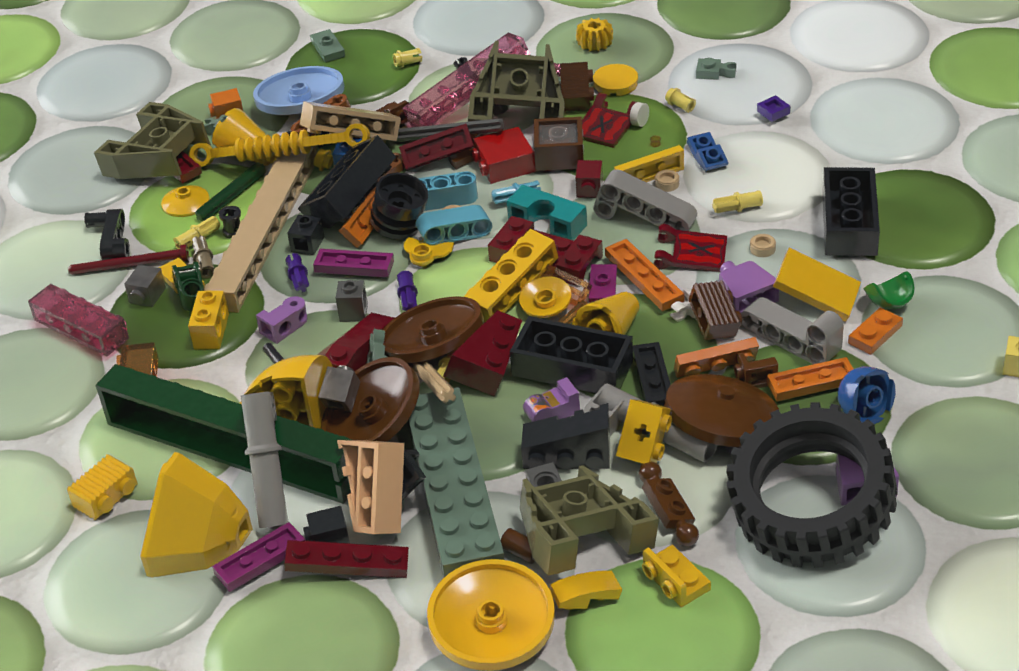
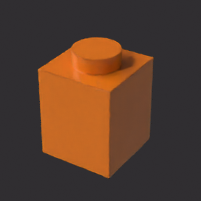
(223, 102)

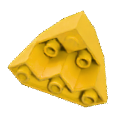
(191, 520)

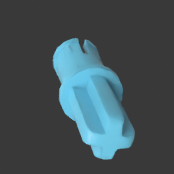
(503, 194)

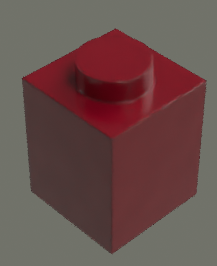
(588, 178)

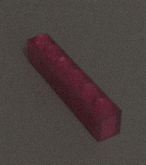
(456, 88)

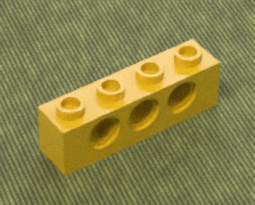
(514, 270)

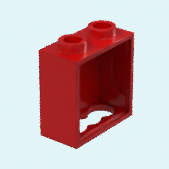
(504, 155)

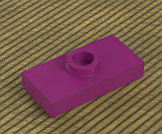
(603, 281)

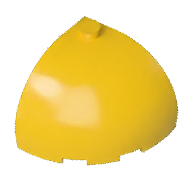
(295, 387)

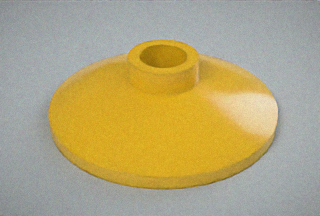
(184, 200)
(545, 297)

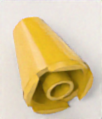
(236, 126)
(609, 314)

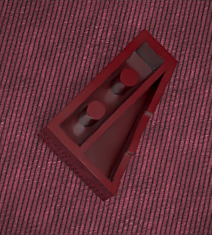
(485, 354)

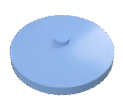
(288, 89)

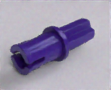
(297, 272)
(407, 290)

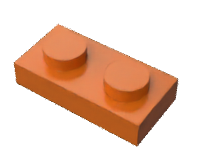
(875, 330)

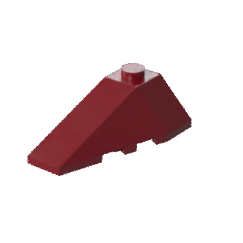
(354, 345)

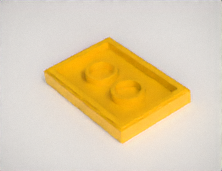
(817, 284)

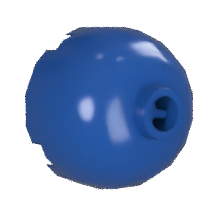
(867, 392)

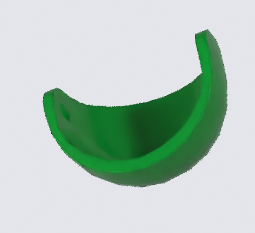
(892, 293)

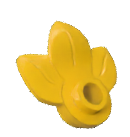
(423, 253)

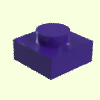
(773, 108)

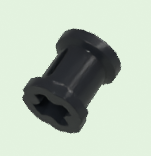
(231, 221)

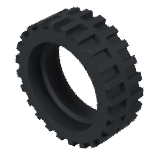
(823, 536)

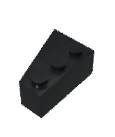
(568, 441)

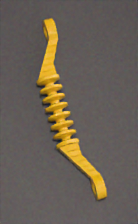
(276, 145)

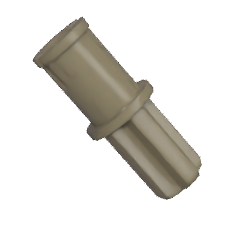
(203, 256)

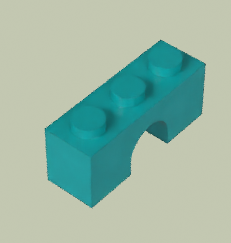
(565, 216)

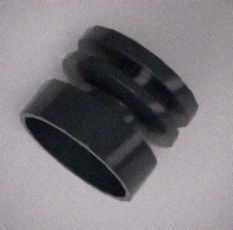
(397, 205)

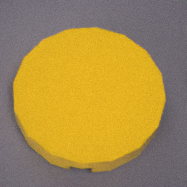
(615, 79)

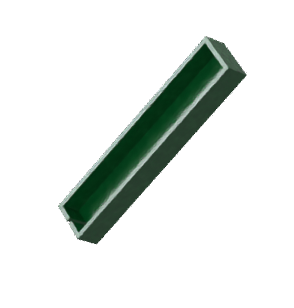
(216, 430)

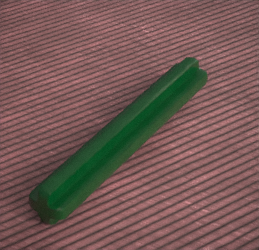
(230, 191)

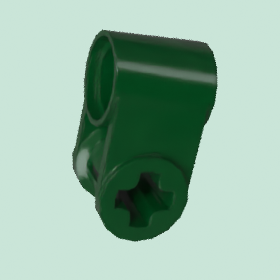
(188, 283)

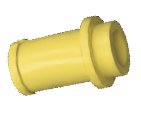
(406, 57)
(675, 97)

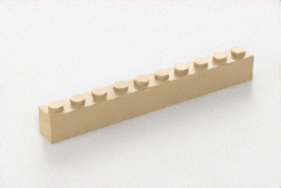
(261, 228)

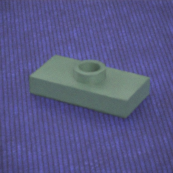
(327, 45)

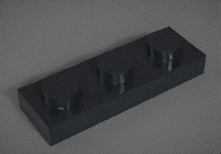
(651, 372)

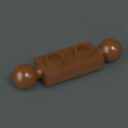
(668, 504)

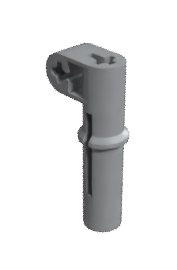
(259, 419)
(675, 437)

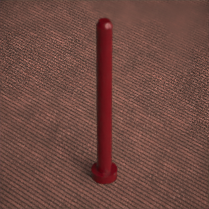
(182, 253)

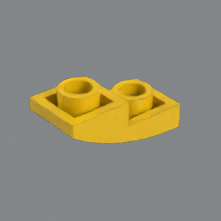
(578, 589)

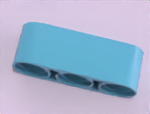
(450, 189)
(453, 224)

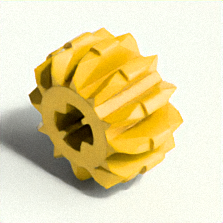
(594, 34)

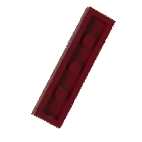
(346, 559)

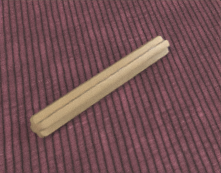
(434, 381)

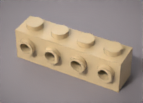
(336, 119)

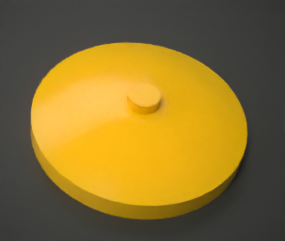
(491, 614)

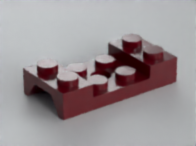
(572, 255)

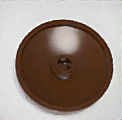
(432, 328)
(382, 403)
(717, 407)

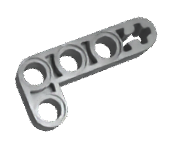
(642, 200)
(806, 339)

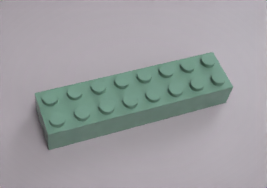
(453, 483)

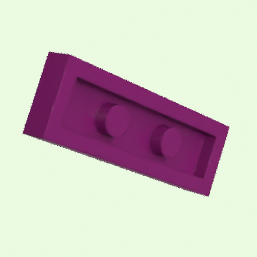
(353, 262)
(256, 557)

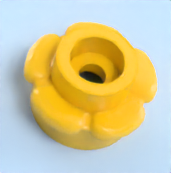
(323, 159)

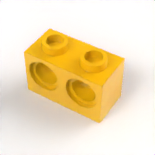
(208, 320)

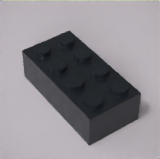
(348, 182)
(850, 211)
(559, 350)

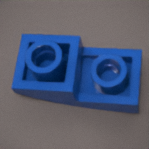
(706, 151)

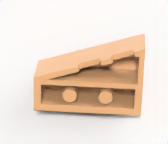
(375, 484)

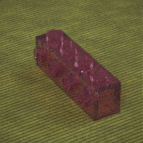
(79, 319)

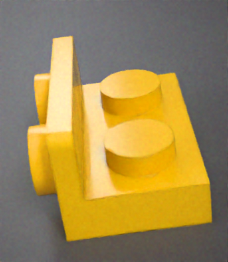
(675, 575)

